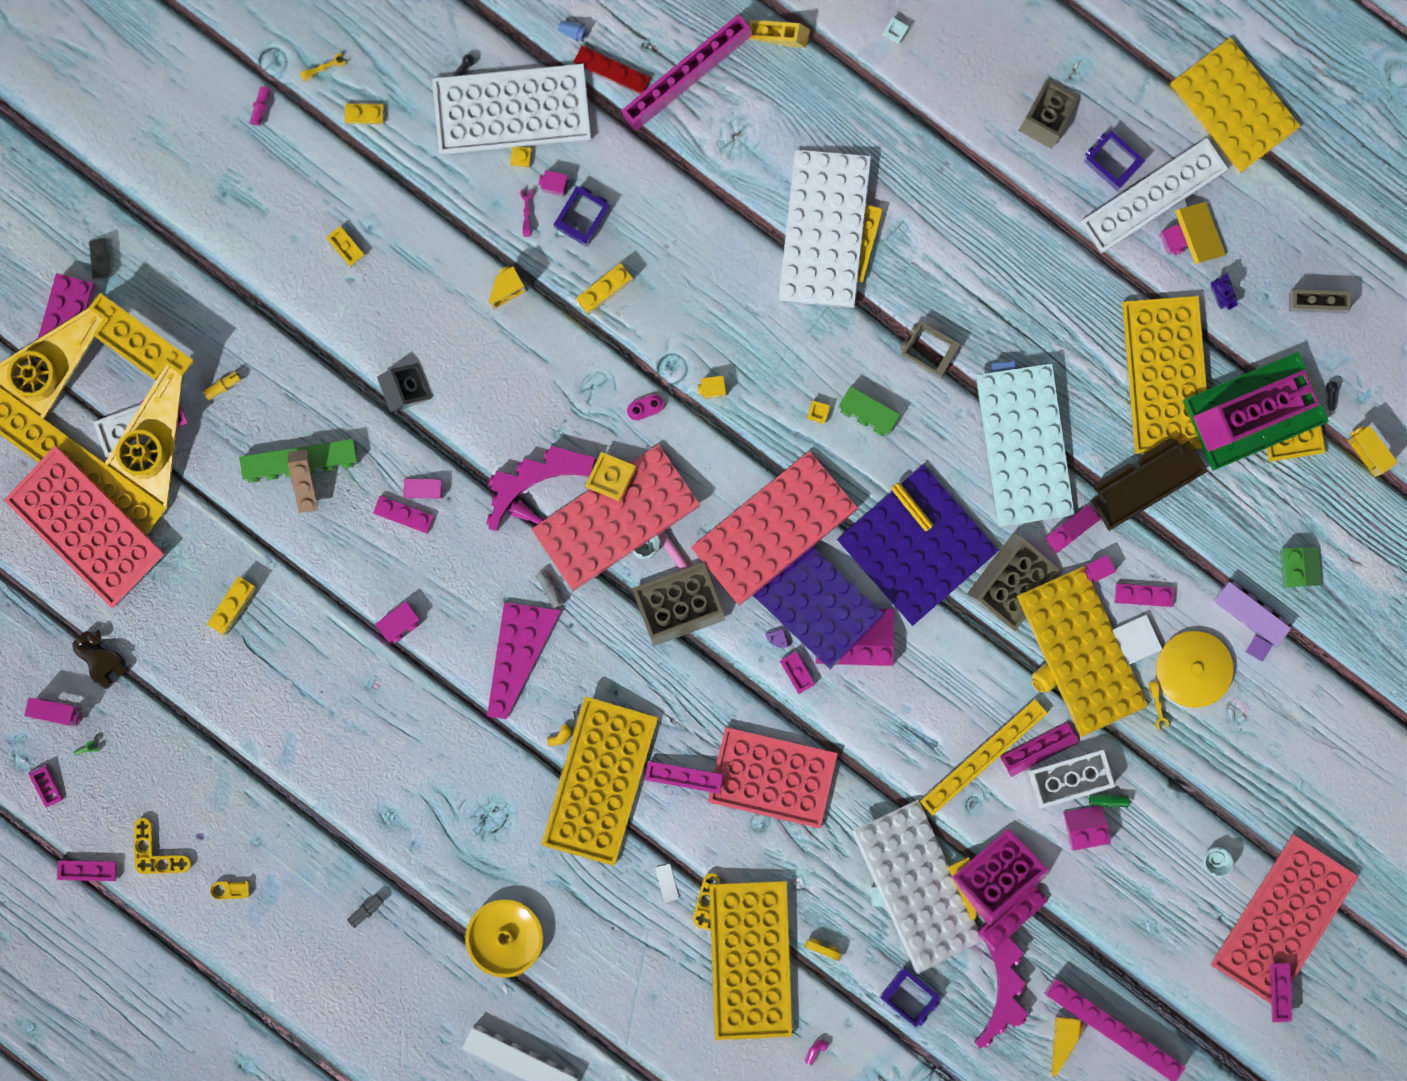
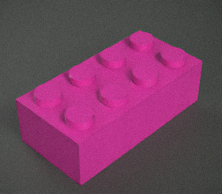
(66, 300)

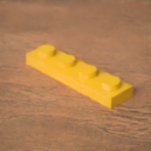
(871, 224)

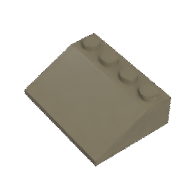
(1011, 573)
(678, 604)

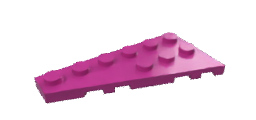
(519, 645)

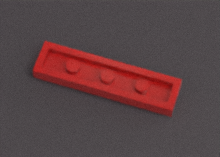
(612, 70)

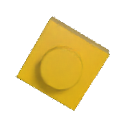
(520, 157)
(818, 412)

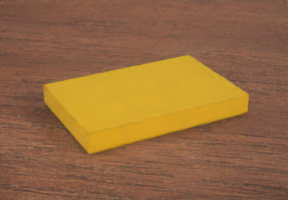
(1200, 233)
(1302, 445)

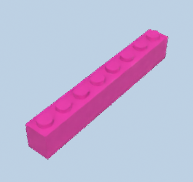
(687, 72)
(1114, 1030)

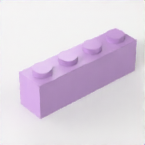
(1252, 614)

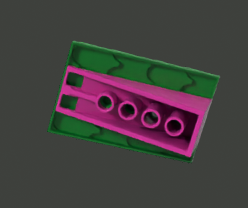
(1255, 411)

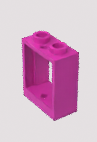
(53, 711)

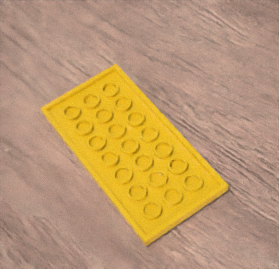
(1163, 368)
(1082, 651)
(599, 781)
(750, 960)

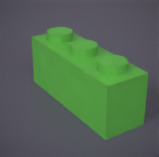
(868, 411)

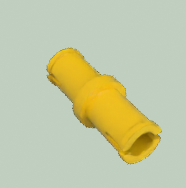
(222, 385)

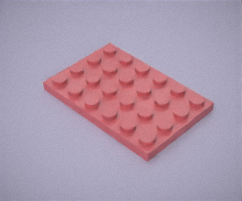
(774, 777)

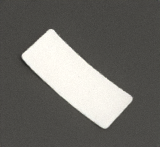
(667, 883)

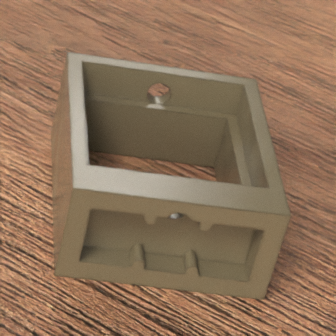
(936, 334)

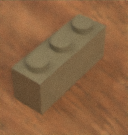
(1319, 301)

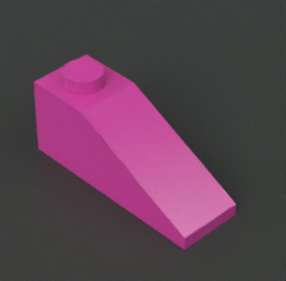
(1072, 529)

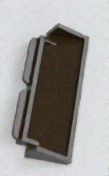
(1146, 482)

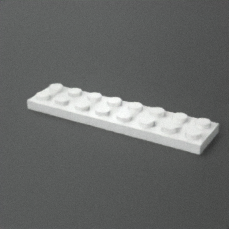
(1153, 195)

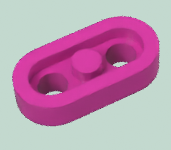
(645, 407)

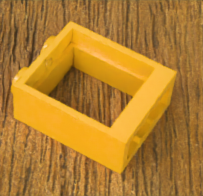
(1371, 450)

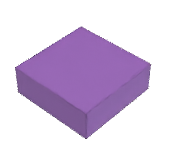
(1258, 648)

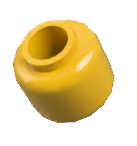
(1043, 679)

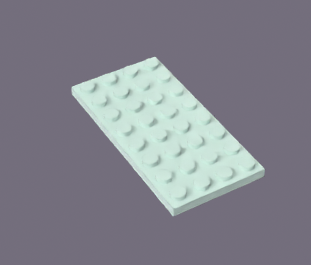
(1025, 445)

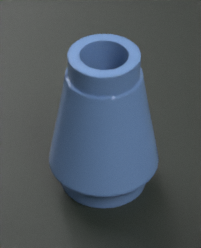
(574, 30)

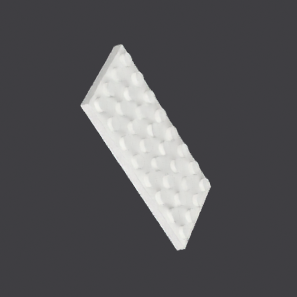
(511, 109)
(824, 228)
(917, 886)

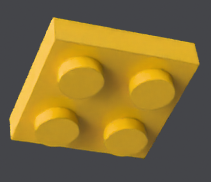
(610, 476)

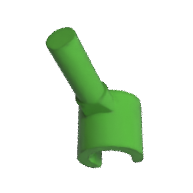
(88, 748)

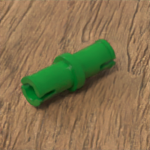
(1109, 800)

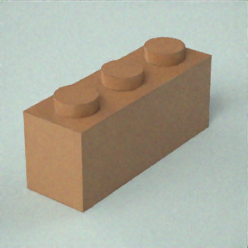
(303, 481)

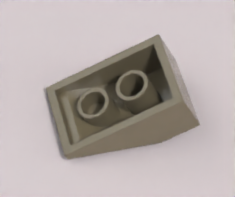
(1049, 113)

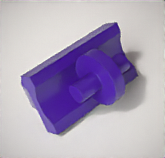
(1224, 292)

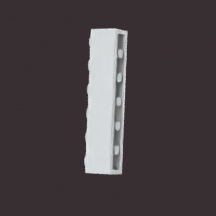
(513, 1058)

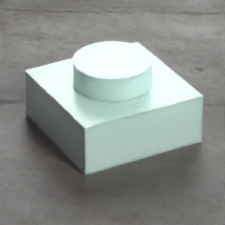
(895, 30)

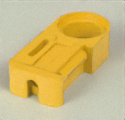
(234, 890)

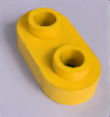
(831, 951)

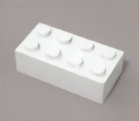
(1071, 779)

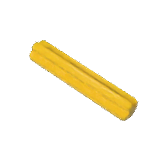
(911, 506)

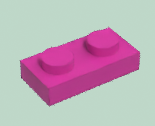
(797, 672)

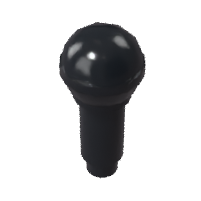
(467, 61)
(1332, 388)

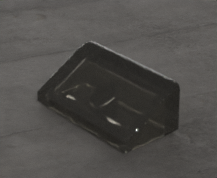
(100, 258)

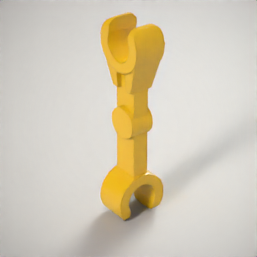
(309, 73)
(1154, 689)

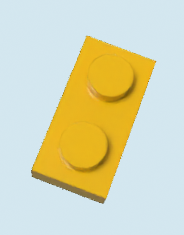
(364, 113)
(345, 246)

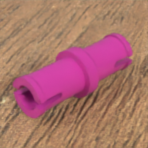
(260, 106)

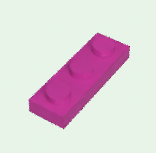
(403, 514)
(1144, 595)
(86, 870)
(1280, 992)

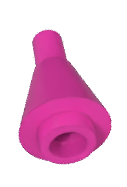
(520, 510)

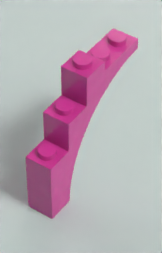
(558, 463)
(1008, 985)

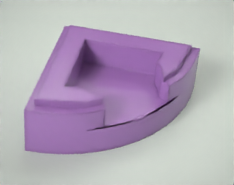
(777, 638)

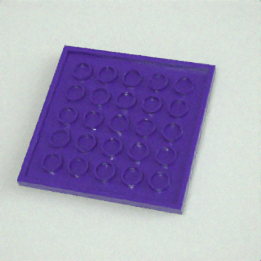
(913, 564)

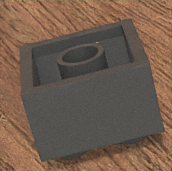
(403, 387)

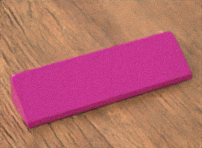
(1039, 749)

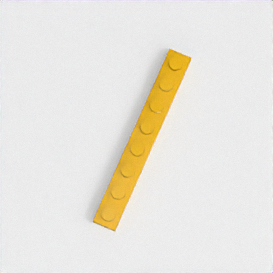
(983, 757)

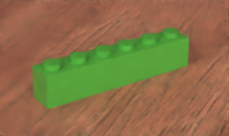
(321, 456)

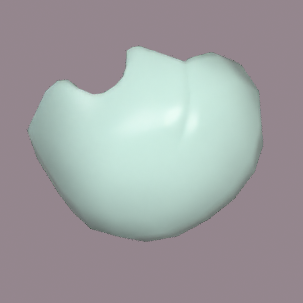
(649, 549)
(1218, 862)

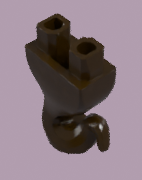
(99, 661)

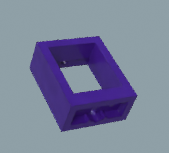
(1102, 172)
(570, 231)
(932, 1004)

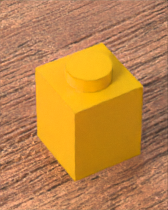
(712, 387)

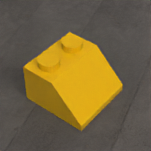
(506, 287)

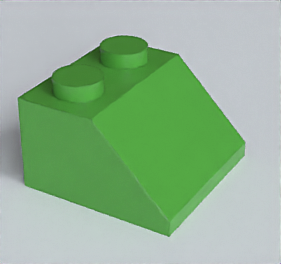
(1300, 567)

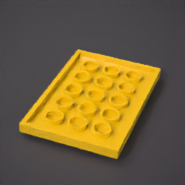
(1235, 105)

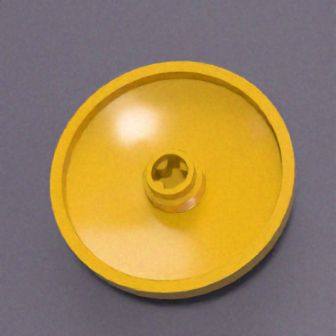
(1194, 669)
(504, 938)

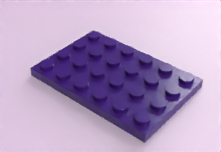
(819, 607)

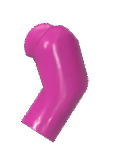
(814, 1049)

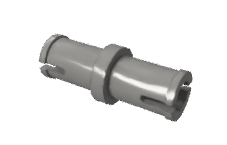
(549, 589)

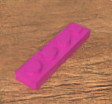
(684, 777)
(1014, 918)

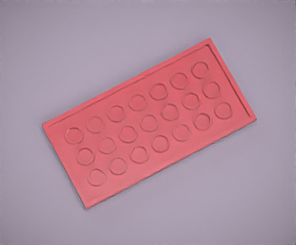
(84, 526)
(774, 528)
(601, 531)
(1284, 916)

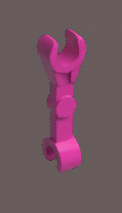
(526, 228)

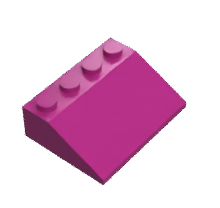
(875, 647)
(1000, 876)

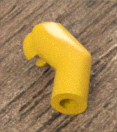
(562, 737)

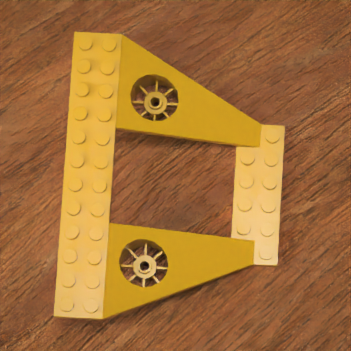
(138, 494)

